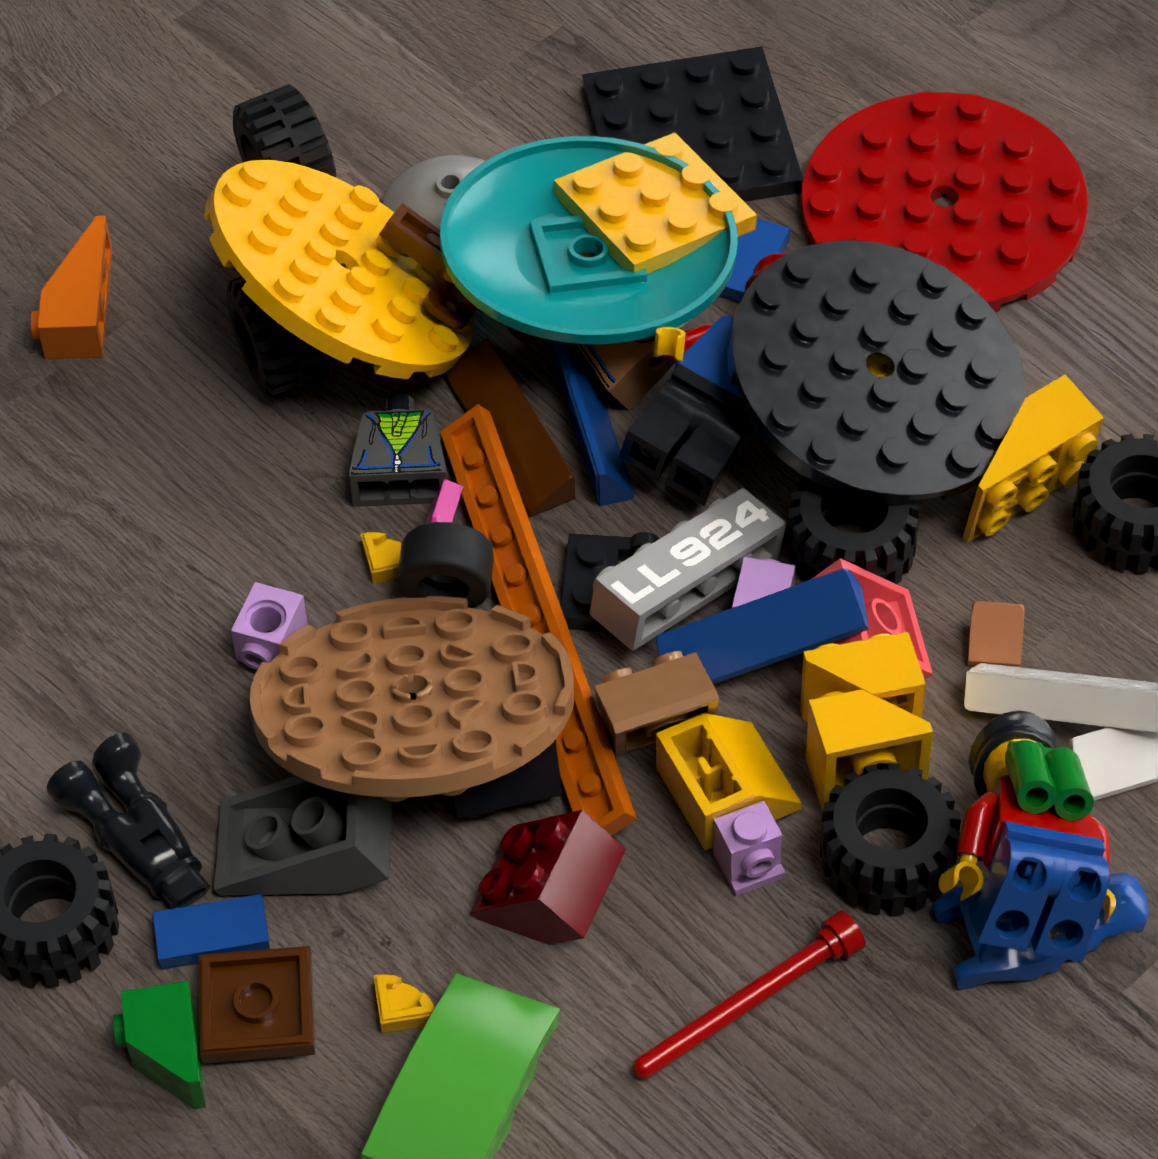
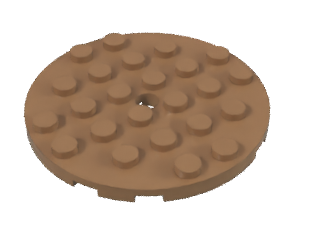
(343, 710)

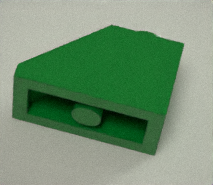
(163, 1038)

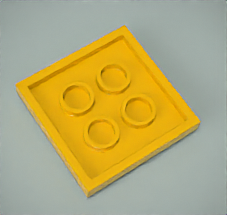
(649, 209)

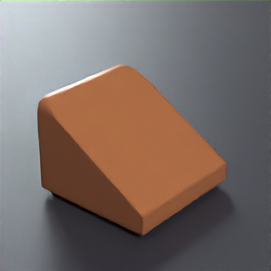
(996, 633)

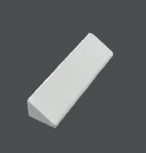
(1063, 696)
(1117, 759)

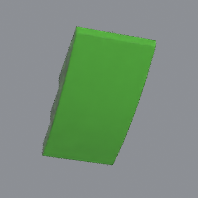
(463, 1075)

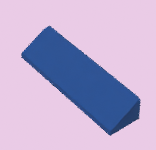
(591, 424)
(773, 626)

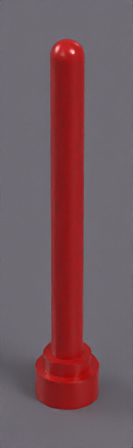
(837, 939)

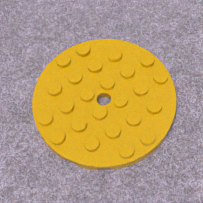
(288, 238)

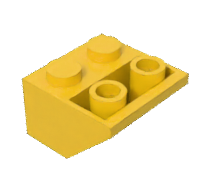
(879, 665)
(718, 768)

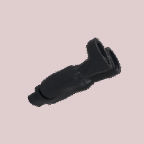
(142, 838)

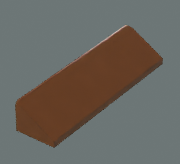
(533, 458)

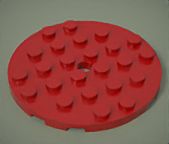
(1009, 175)

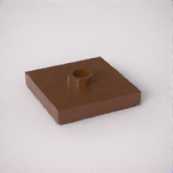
(256, 1004)

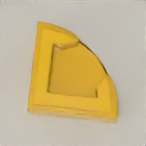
(381, 556)
(400, 1004)

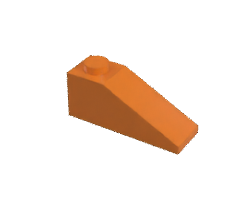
(76, 299)

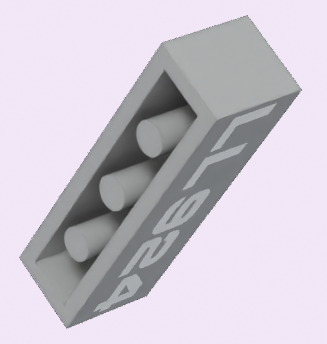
(684, 568)

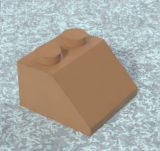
(653, 699)

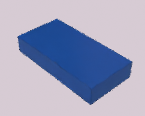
(753, 246)
(210, 929)

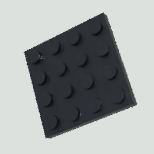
(715, 104)

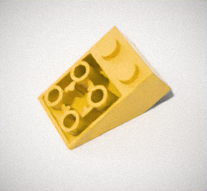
(1036, 456)

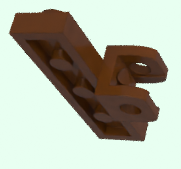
(419, 239)

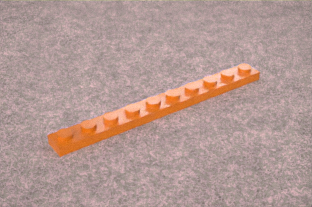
(524, 585)

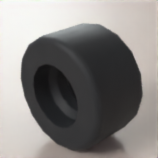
(446, 562)

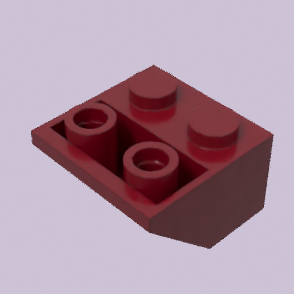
(549, 878)

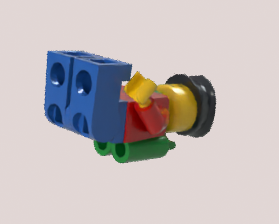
(1036, 840)

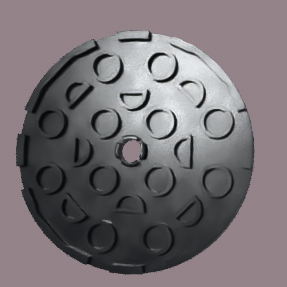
(806, 383)

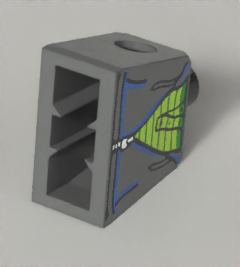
(396, 456)

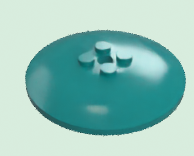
(519, 249)

